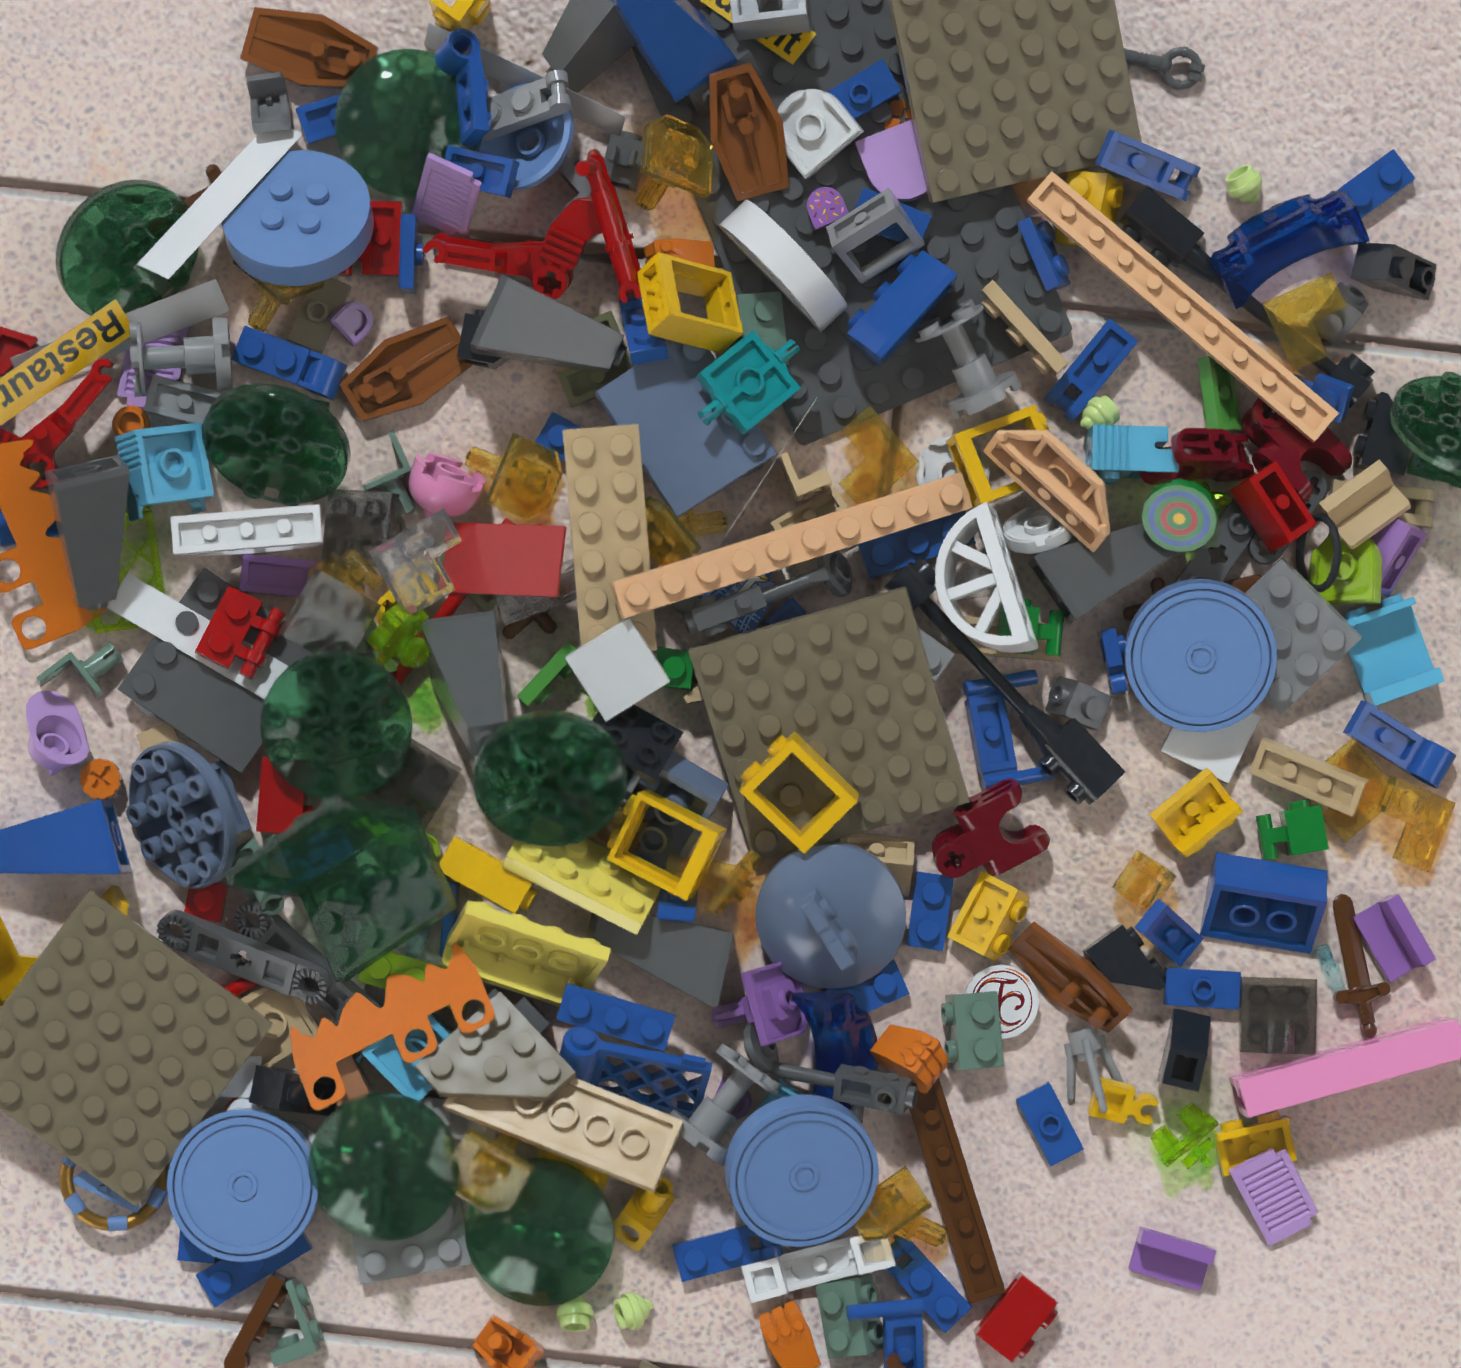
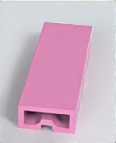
(1347, 1067)

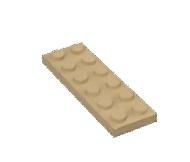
(606, 523)
(586, 1128)

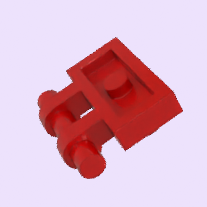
(383, 250)
(229, 627)

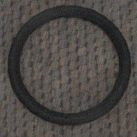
(1336, 553)

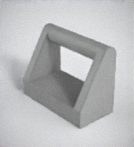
(867, 222)

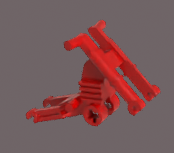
(562, 243)
(61, 423)

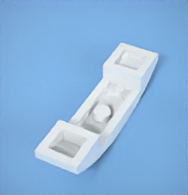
(816, 1265)

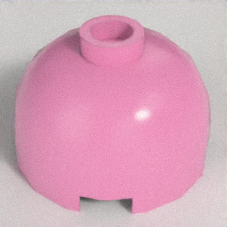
(442, 484)

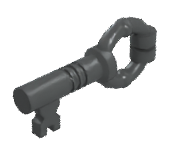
(1164, 64)

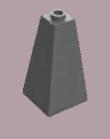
(587, 41)
(543, 331)
(90, 520)
(1085, 579)
(468, 673)
(674, 951)

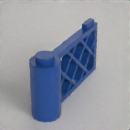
(588, 1054)

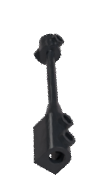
(1175, 242)
(1064, 747)

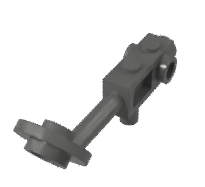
(713, 614)
(850, 1083)

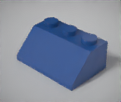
(900, 306)
(1264, 903)

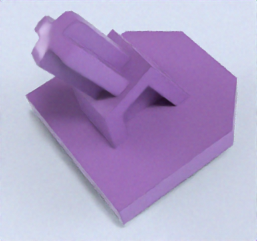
(766, 1005)

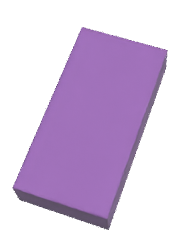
(274, 575)

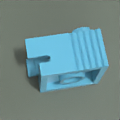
(1127, 450)
(165, 467)
(403, 1075)

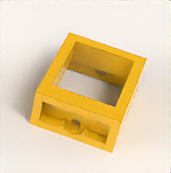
(659, 286)
(968, 462)
(830, 814)
(621, 839)
(486, 876)

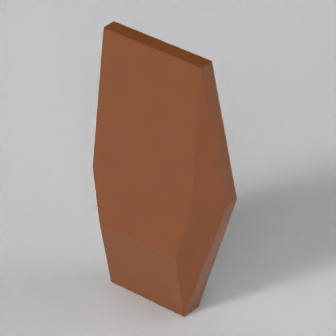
(305, 47)
(747, 132)
(405, 370)
(1069, 978)

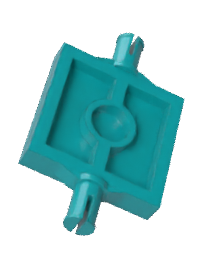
(748, 382)

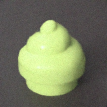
(1244, 184)
(1100, 412)
(631, 1310)
(575, 1315)

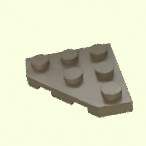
(497, 1060)

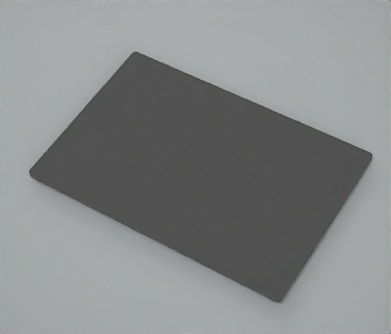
(967, 233)

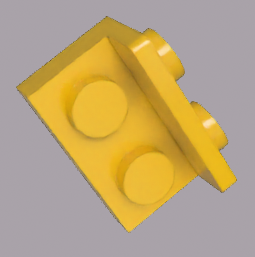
(989, 917)

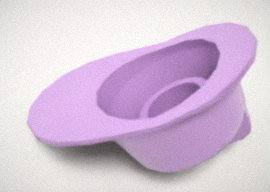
(55, 732)

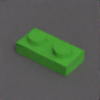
(1219, 396)
(539, 687)

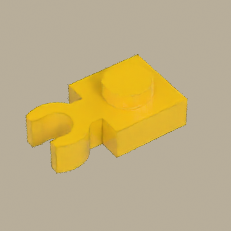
(1122, 1102)

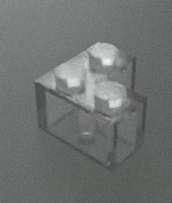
(411, 561)

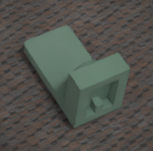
(291, 1346)

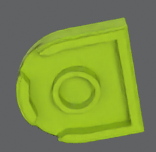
(1357, 577)

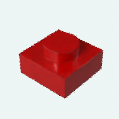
(207, 902)

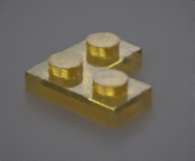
(1294, 315)
(884, 457)
(1355, 760)
(1424, 819)

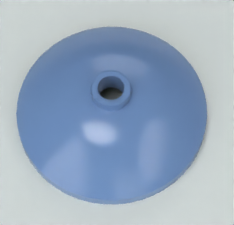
(537, 163)

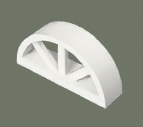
(784, 264)
(247, 531)
(1007, 592)

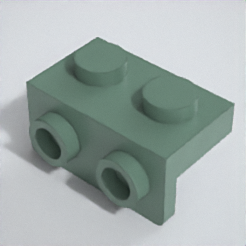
(765, 316)
(973, 1030)
(849, 1337)

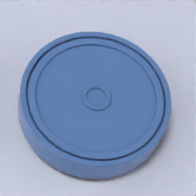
(301, 221)
(1200, 655)
(801, 1170)
(242, 1185)

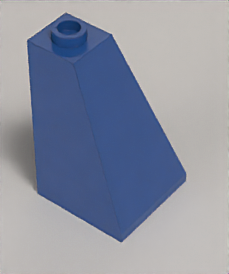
(675, 42)
(67, 842)

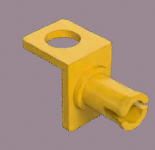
(644, 1213)

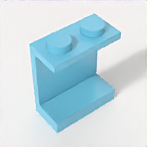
(1391, 653)

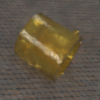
(1143, 881)

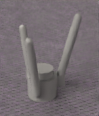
(1086, 1046)

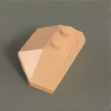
(1055, 481)

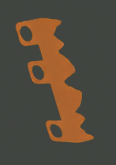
(38, 556)
(404, 1010)

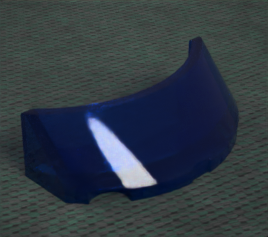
(1284, 237)
(839, 1033)

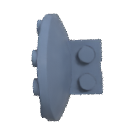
(185, 813)
(831, 915)

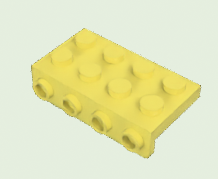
(586, 879)
(524, 954)

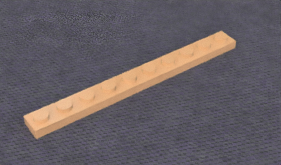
(1182, 307)
(790, 545)

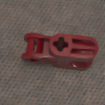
(1287, 446)
(1205, 456)
(981, 840)

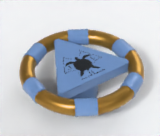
(90, 1183)

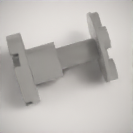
(197, 354)
(973, 371)
(714, 1116)

